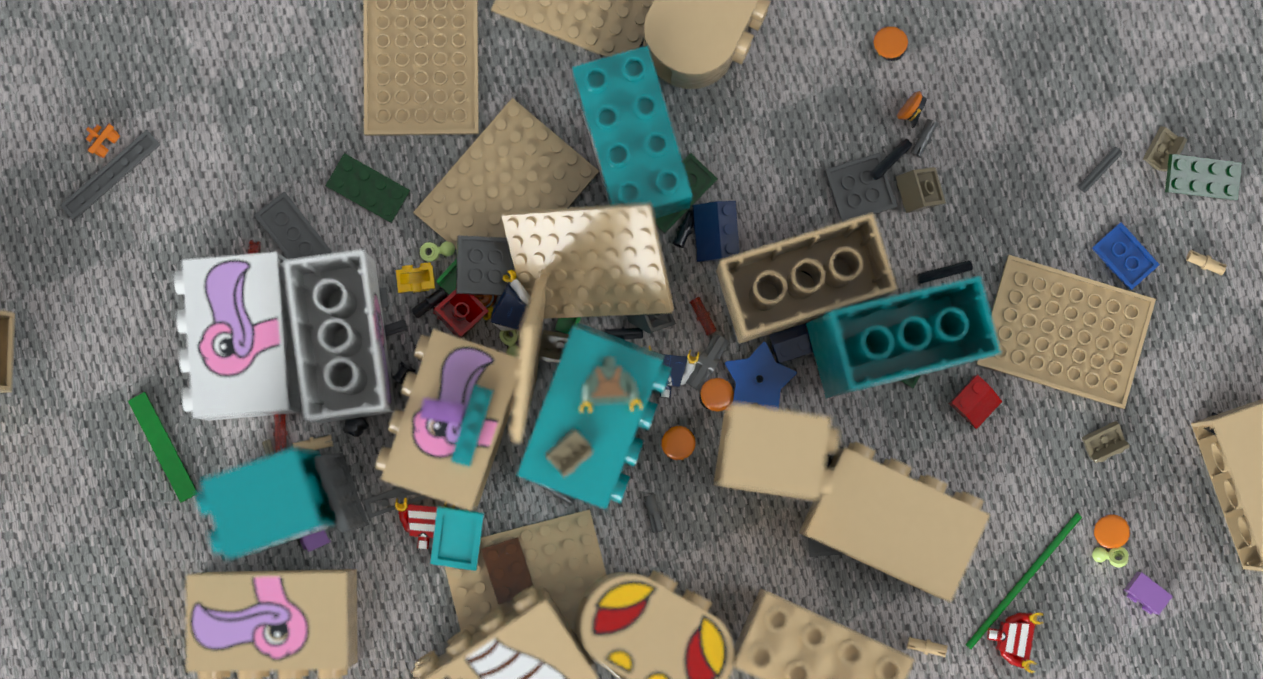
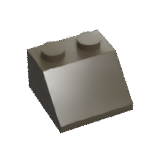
(920, 189)

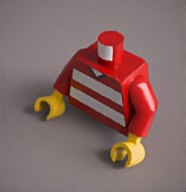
(418, 521)
(1016, 638)

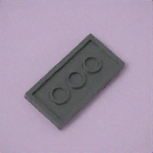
(291, 229)

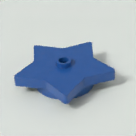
(774, 378)

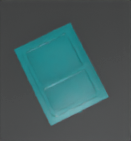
(457, 538)

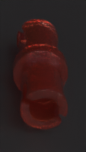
(703, 316)
(280, 433)

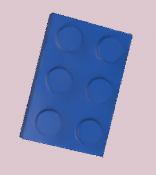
(1125, 256)

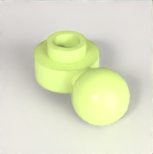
(447, 249)
(513, 349)
(1100, 555)

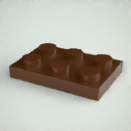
(507, 569)

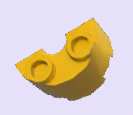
(415, 279)

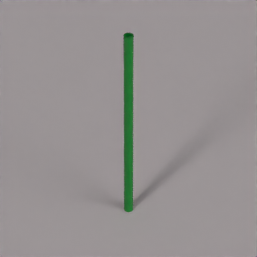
(1023, 581)

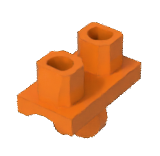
(108, 133)

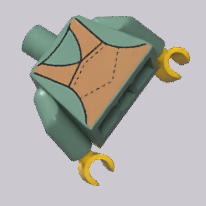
(609, 386)

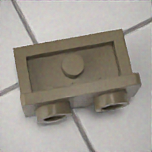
(1163, 144)
(552, 346)
(1105, 442)
(569, 452)

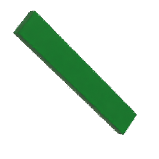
(163, 447)

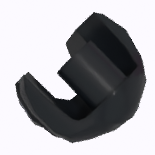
(356, 426)

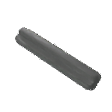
(1100, 169)

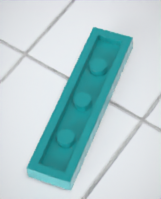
(472, 425)

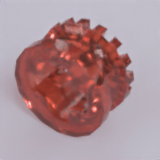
(254, 247)

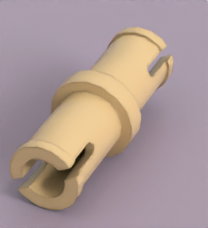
(1206, 262)
(315, 443)
(927, 646)

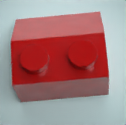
(460, 313)
(975, 401)

